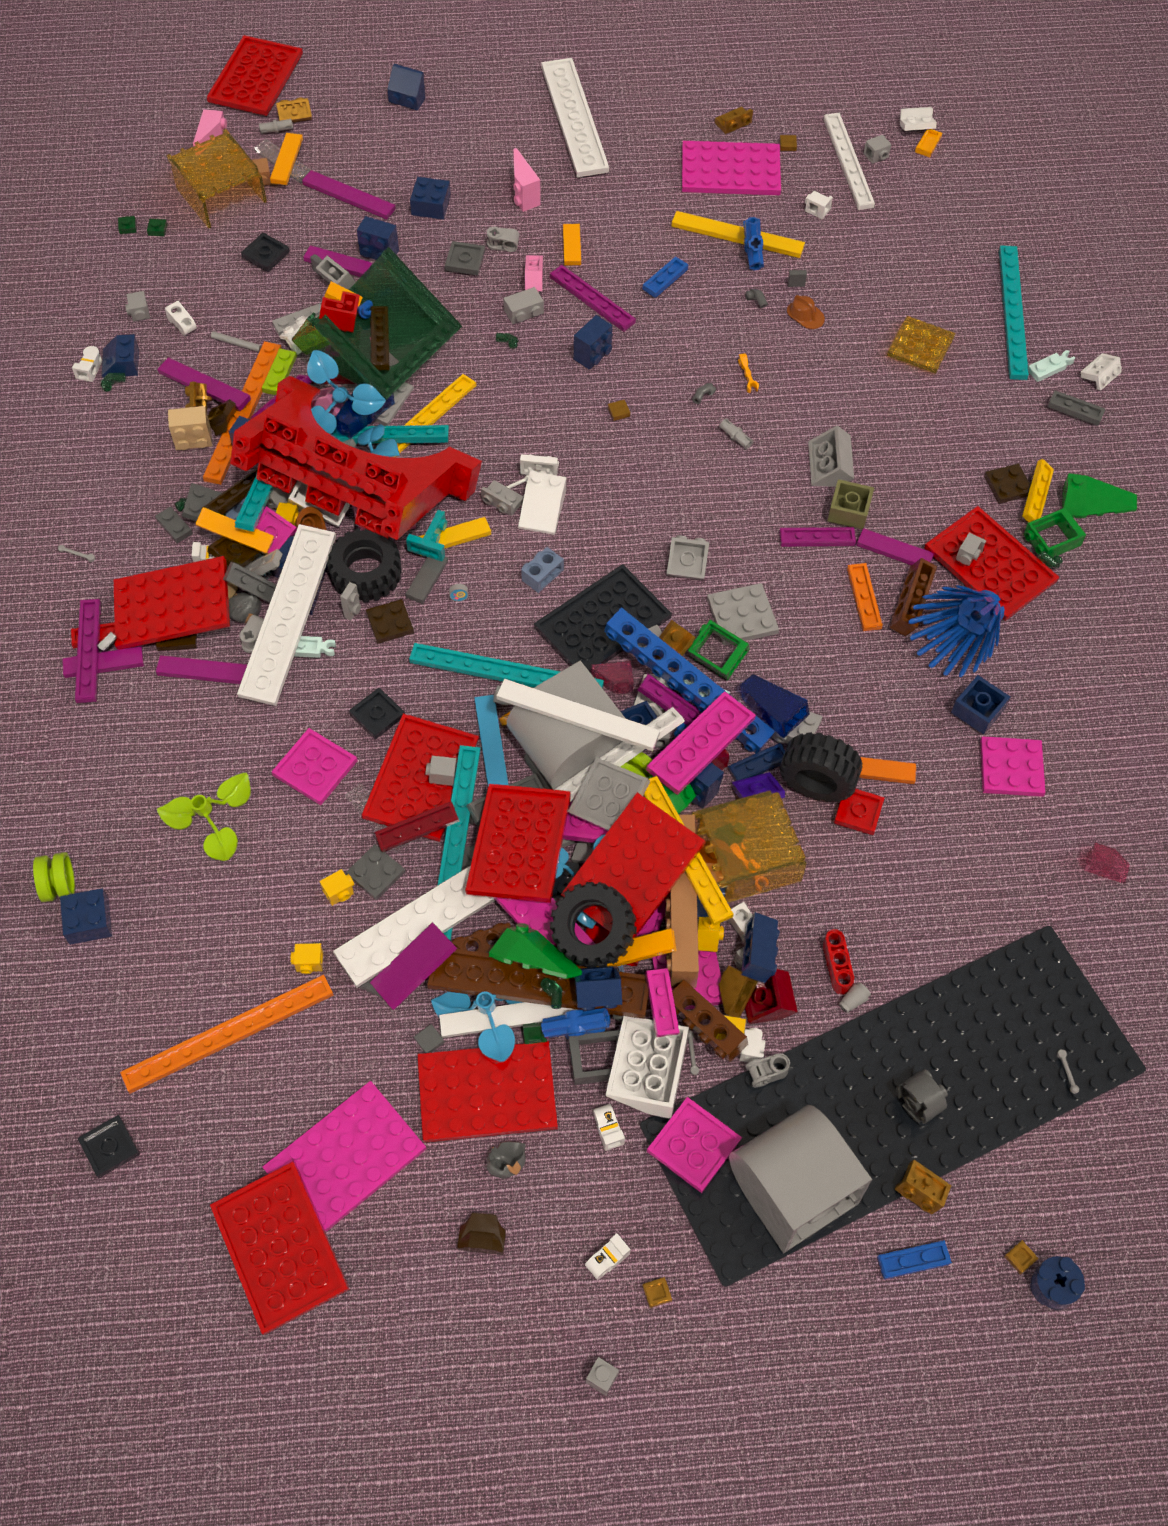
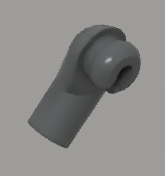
(758, 295)
(701, 391)

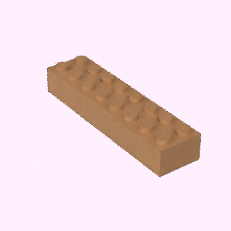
(682, 918)

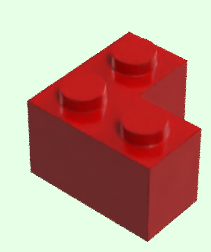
(341, 312)

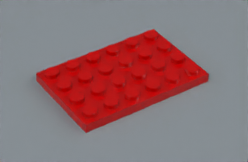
(255, 75)
(1002, 566)
(171, 603)
(402, 782)
(519, 843)
(640, 859)
(479, 1097)
(279, 1248)

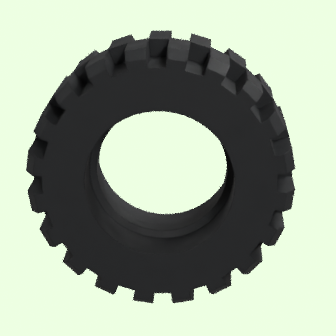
(363, 545)
(821, 767)
(570, 908)

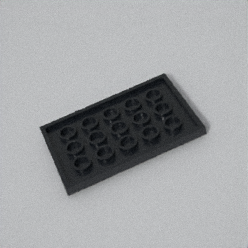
(580, 623)

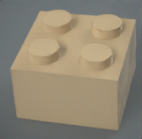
(190, 428)

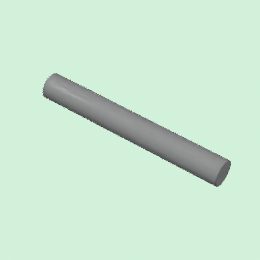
(235, 341)

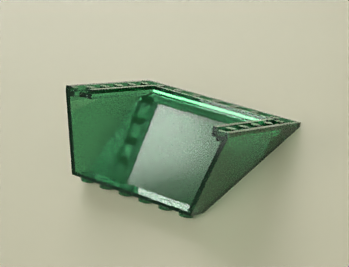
(415, 324)

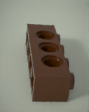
(915, 587)
(481, 938)
(726, 1048)

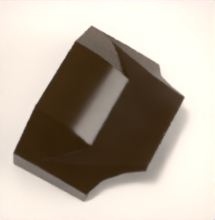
(220, 415)
(482, 1234)

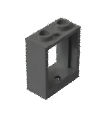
(591, 1076)

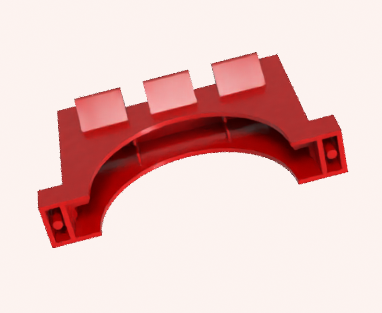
(386, 490)

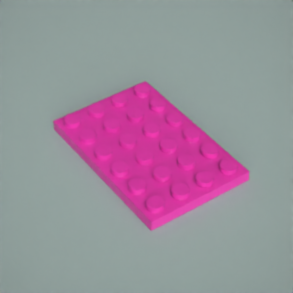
(731, 168)
(351, 1153)

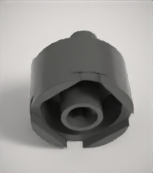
(922, 1096)

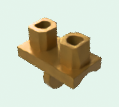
(197, 394)

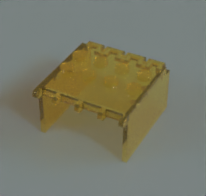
(212, 169)
(752, 845)

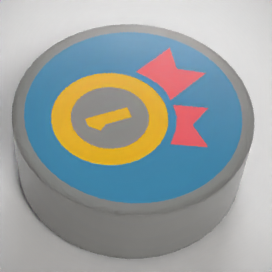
(458, 592)

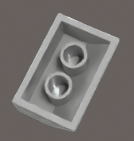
(831, 458)

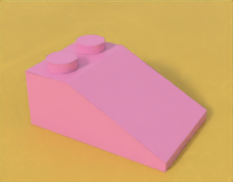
(526, 184)

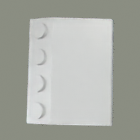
(647, 1067)

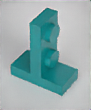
(429, 544)

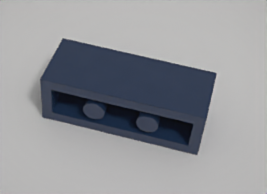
(760, 947)

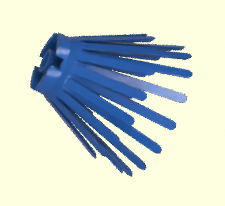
(973, 617)

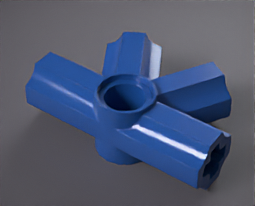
(753, 243)
(576, 1023)

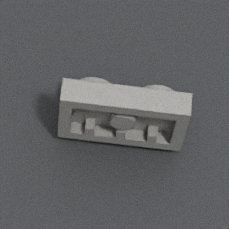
(501, 497)

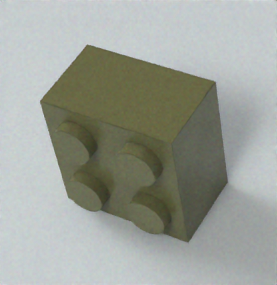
(850, 504)

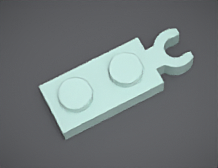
(1050, 365)
(314, 646)

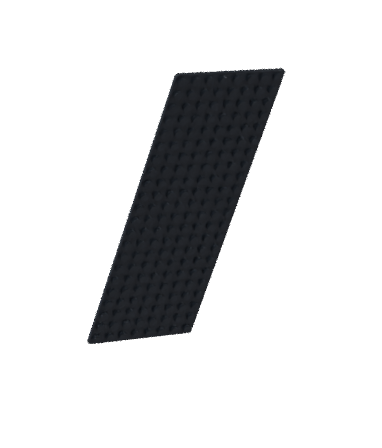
(981, 1035)

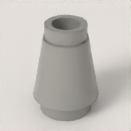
(855, 997)

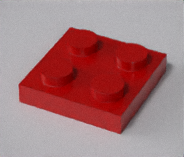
(860, 811)

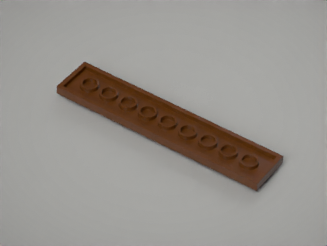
(477, 972)

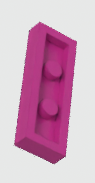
(662, 1002)

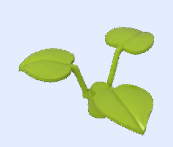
(180, 810)

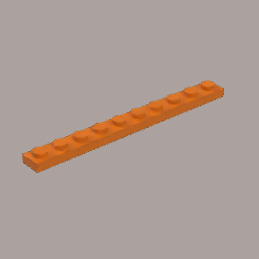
(221, 457)
(226, 1034)

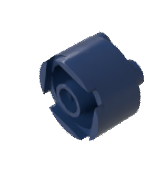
(1060, 1295)

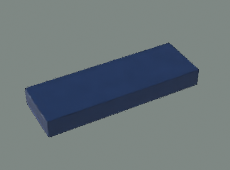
(757, 763)

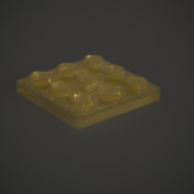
(921, 344)

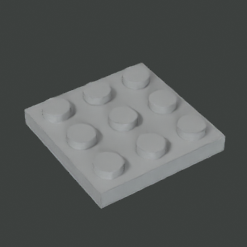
(743, 612)
(606, 793)

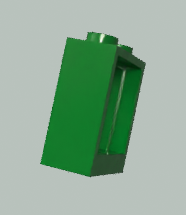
(1066, 524)
(733, 661)

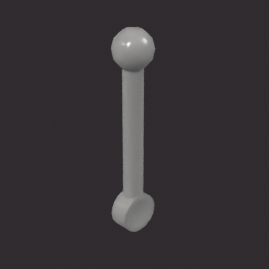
(90, 557)
(1061, 1055)
(694, 1069)

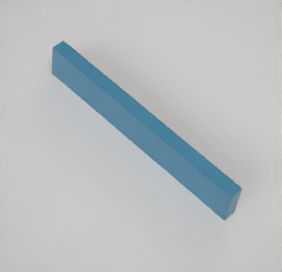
(491, 740)

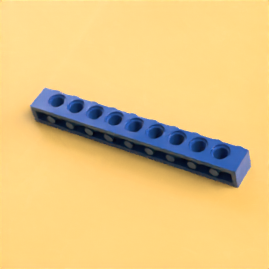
(685, 670)

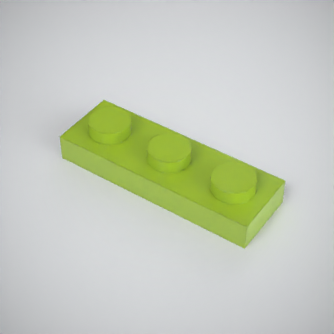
(279, 370)

